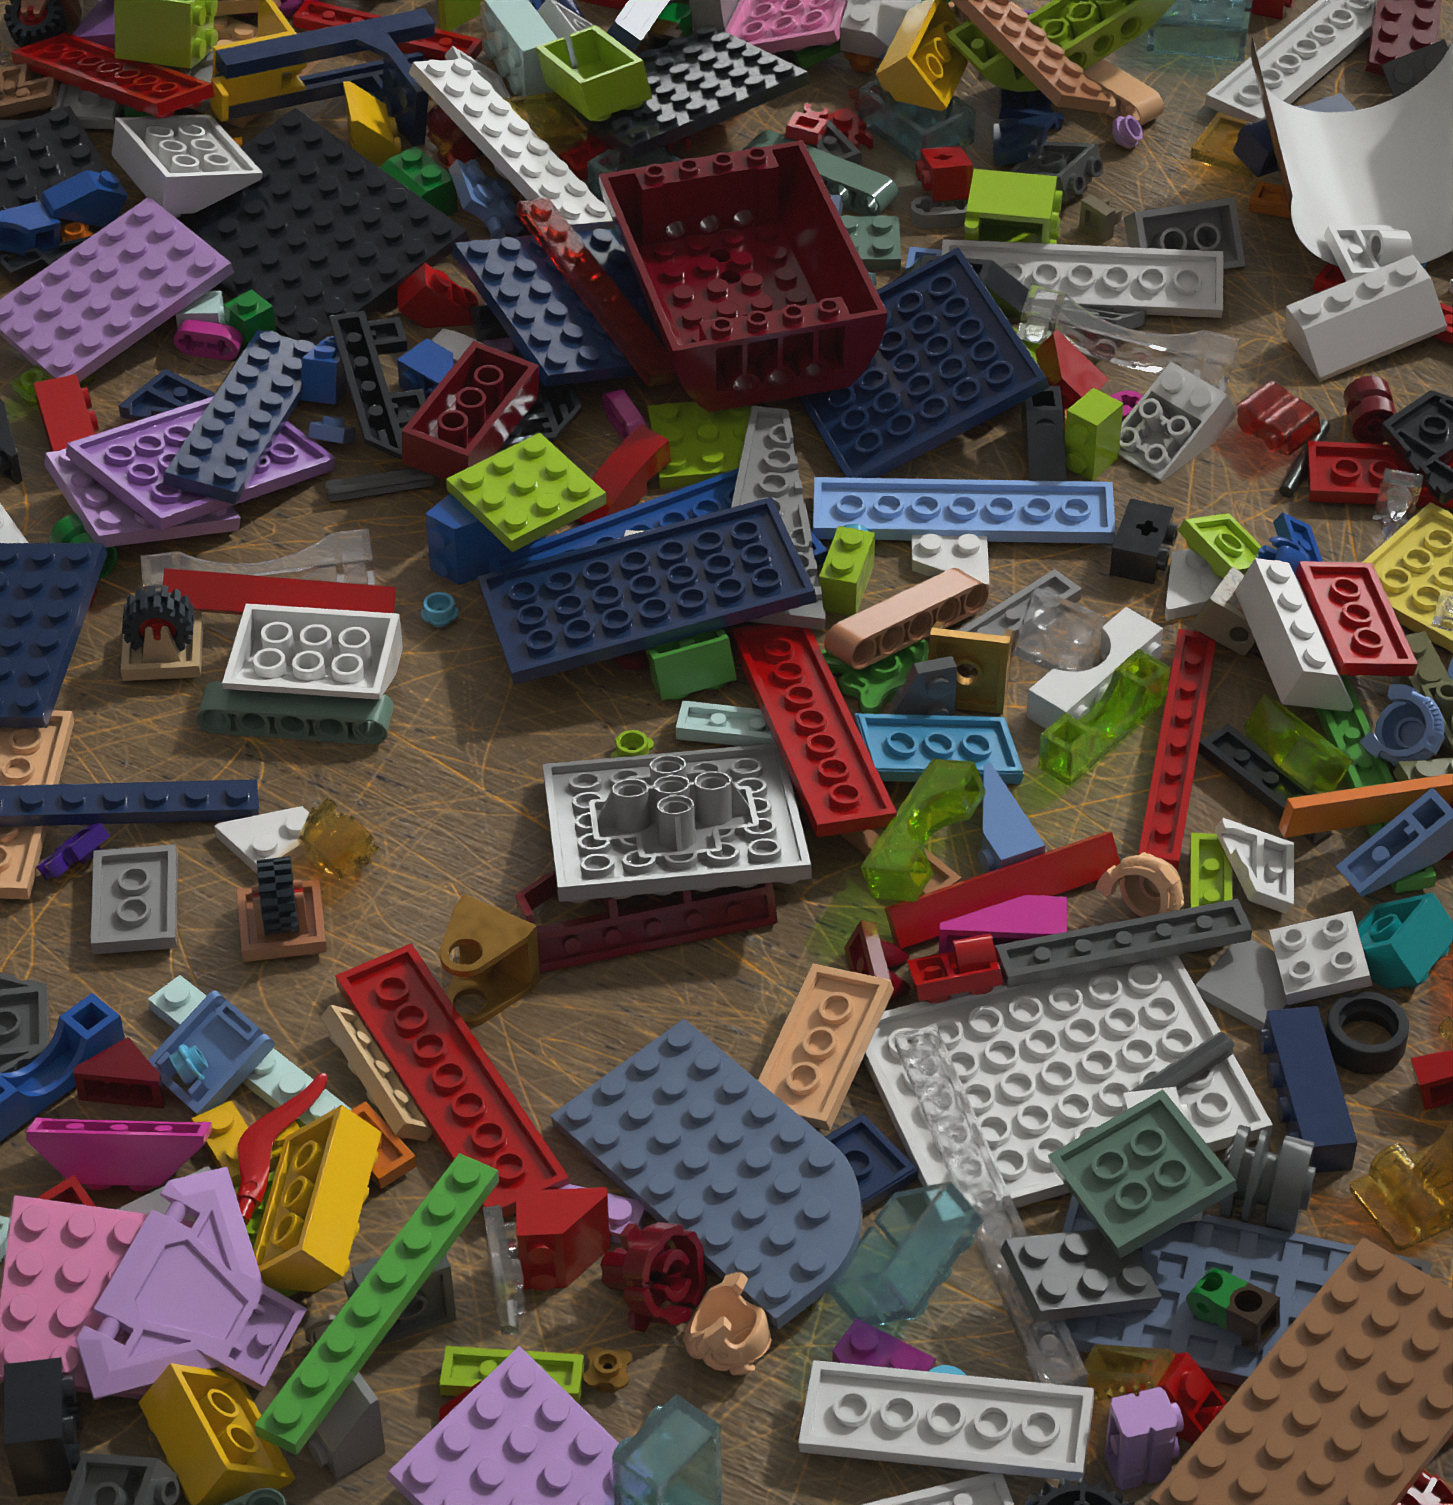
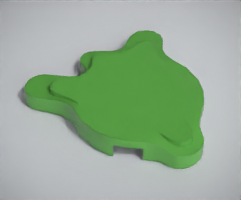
(879, 681)

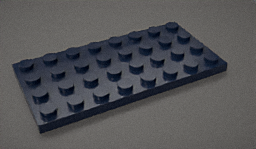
(645, 590)

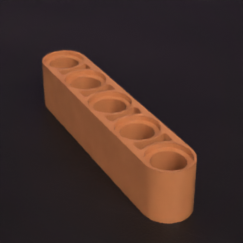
(905, 618)

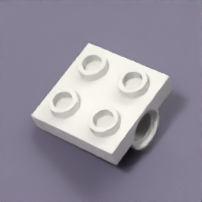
(1366, 247)
(1320, 957)

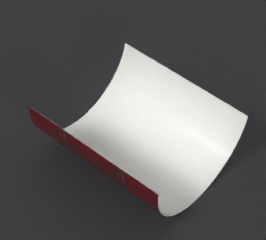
(1369, 164)

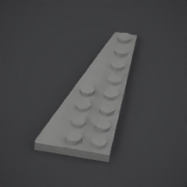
(771, 470)

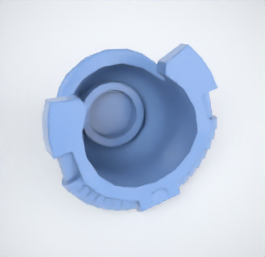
(1407, 728)

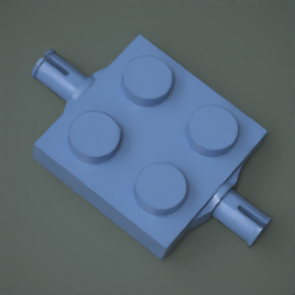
(486, 198)

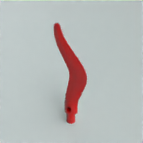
(257, 1144)

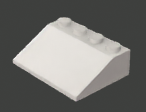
(182, 160)
(314, 651)

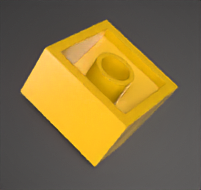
(369, 126)

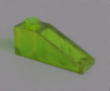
(1297, 746)

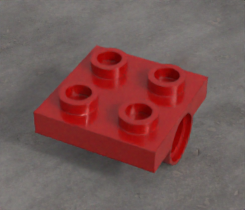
(967, 968)

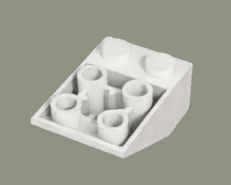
(1174, 422)

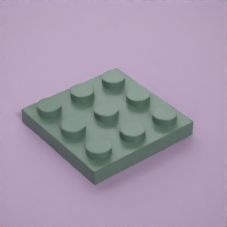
(1142, 1173)

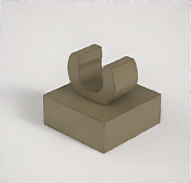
(1098, 217)

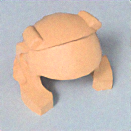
(1146, 884)
(728, 1329)

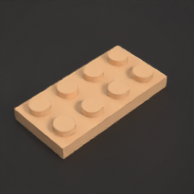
(825, 1041)

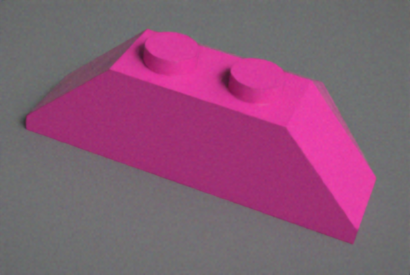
(117, 1151)

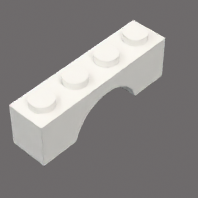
(1081, 690)

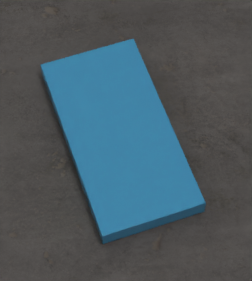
(908, 743)

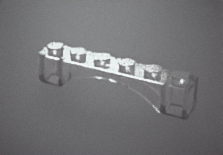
(1200, 352)
(335, 558)

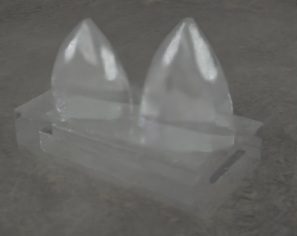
(1396, 500)

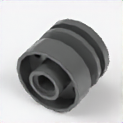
(1270, 1179)

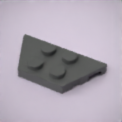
(22, 1022)

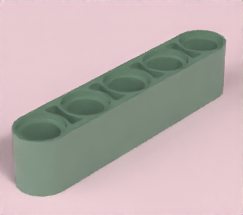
(861, 188)
(294, 715)

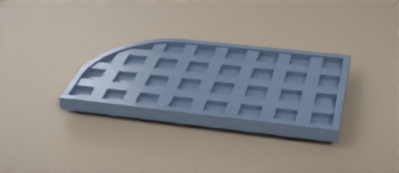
(723, 1160)
(1269, 1258)

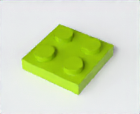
(1220, 542)

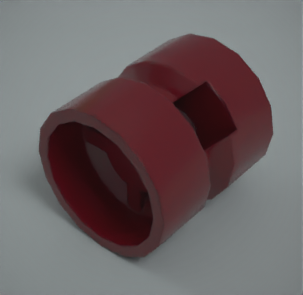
(1368, 406)

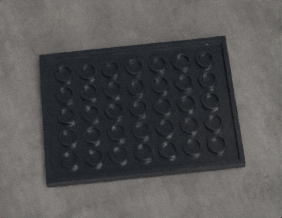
(320, 229)

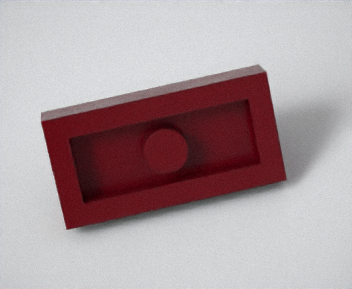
(874, 956)

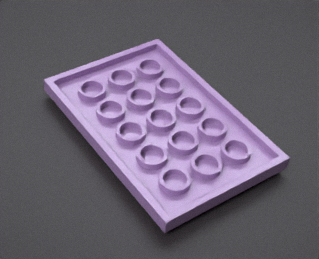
(110, 292)

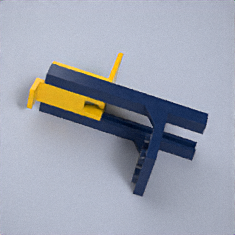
(264, 70)

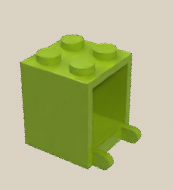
(165, 31)
(1013, 208)

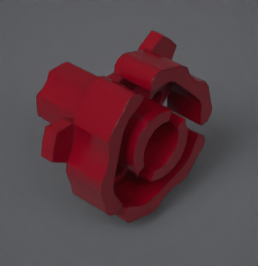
(656, 1273)

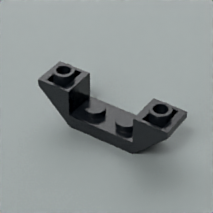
(1002, 286)

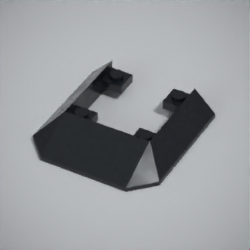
(386, 414)

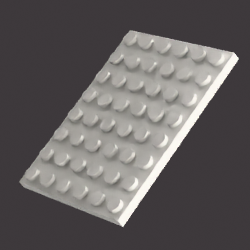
(1055, 1064)

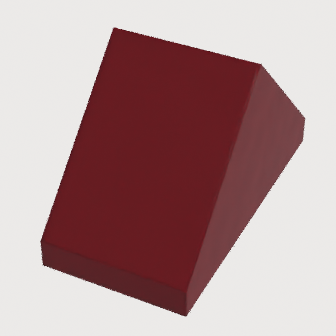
(120, 1077)

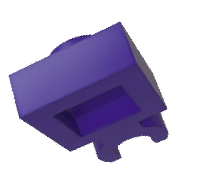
(76, 848)

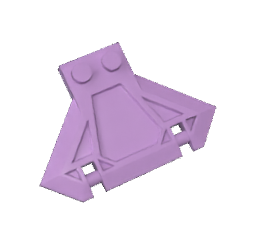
(188, 1297)

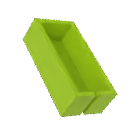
(605, 75)

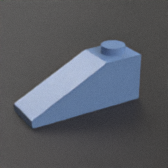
(1005, 829)
(1403, 846)

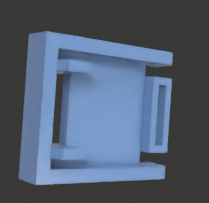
(227, 1042)

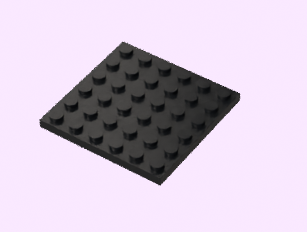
(694, 87)

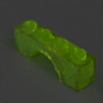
(1132, 695)
(942, 796)

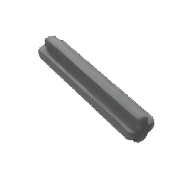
(378, 484)
(1191, 1064)

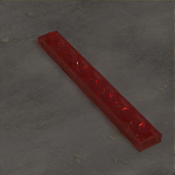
(598, 291)

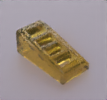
(1125, 1369)

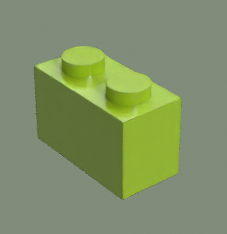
(1093, 434)
(847, 570)

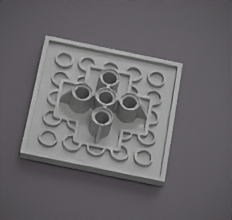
(674, 823)

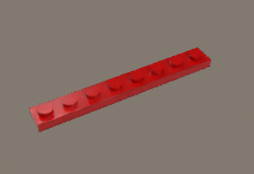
(1178, 747)

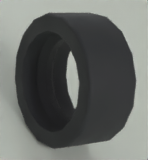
(1372, 1008)

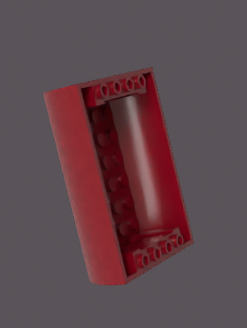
(800, 298)

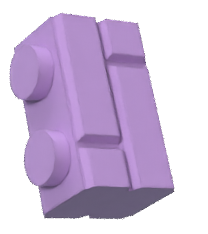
(1142, 1437)

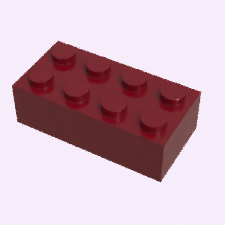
(470, 411)

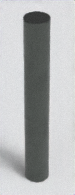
(1300, 465)

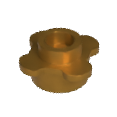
(607, 1379)

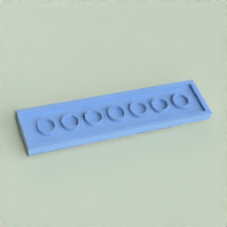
(958, 507)

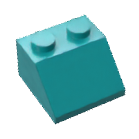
(1405, 940)

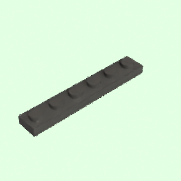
(1123, 943)

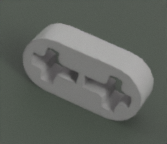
(939, 214)

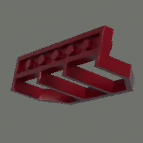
(645, 925)

